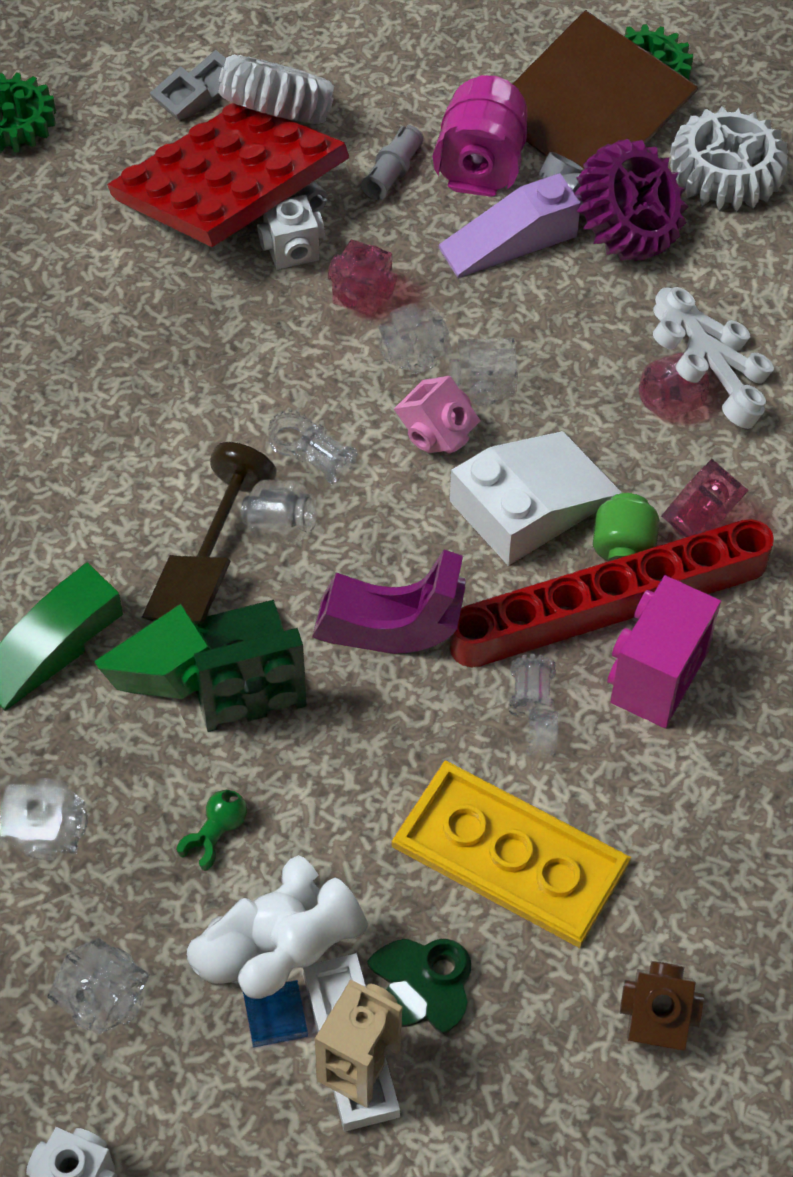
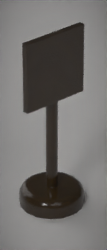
(196, 579)

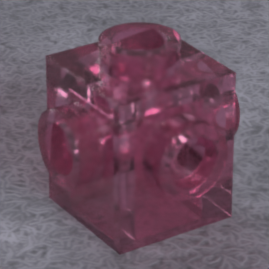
(362, 277)

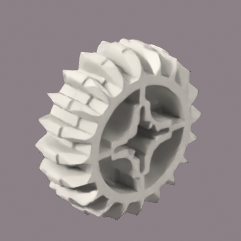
(275, 89)
(725, 167)

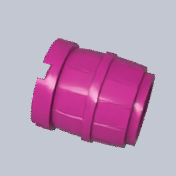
(482, 136)

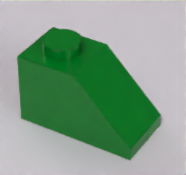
(157, 658)

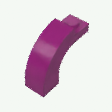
(393, 617)

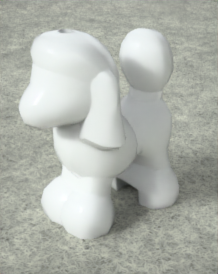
(277, 932)

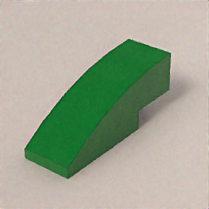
(55, 632)

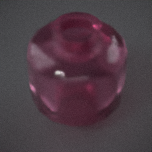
(667, 392)

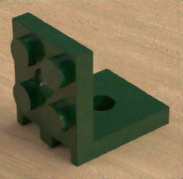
(250, 665)

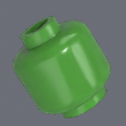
(625, 526)

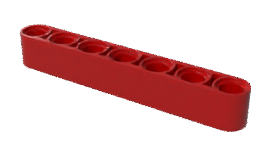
(588, 588)

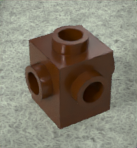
(661, 1028)

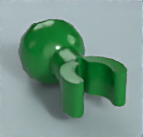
(220, 817)

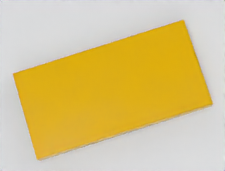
(511, 853)

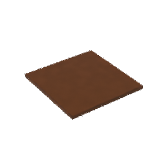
(597, 91)

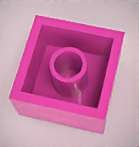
(662, 650)

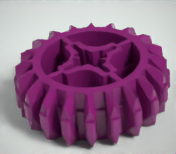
(631, 200)

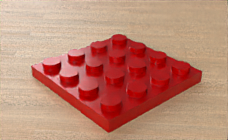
(227, 172)

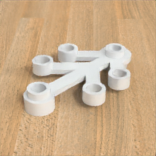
(679, 315)

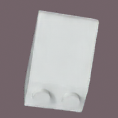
(528, 492)

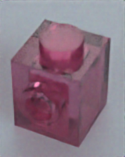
(699, 509)

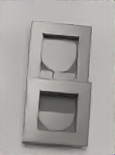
(189, 92)

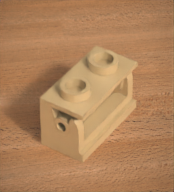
(355, 1038)

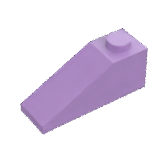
(515, 226)

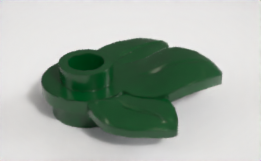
(417, 985)

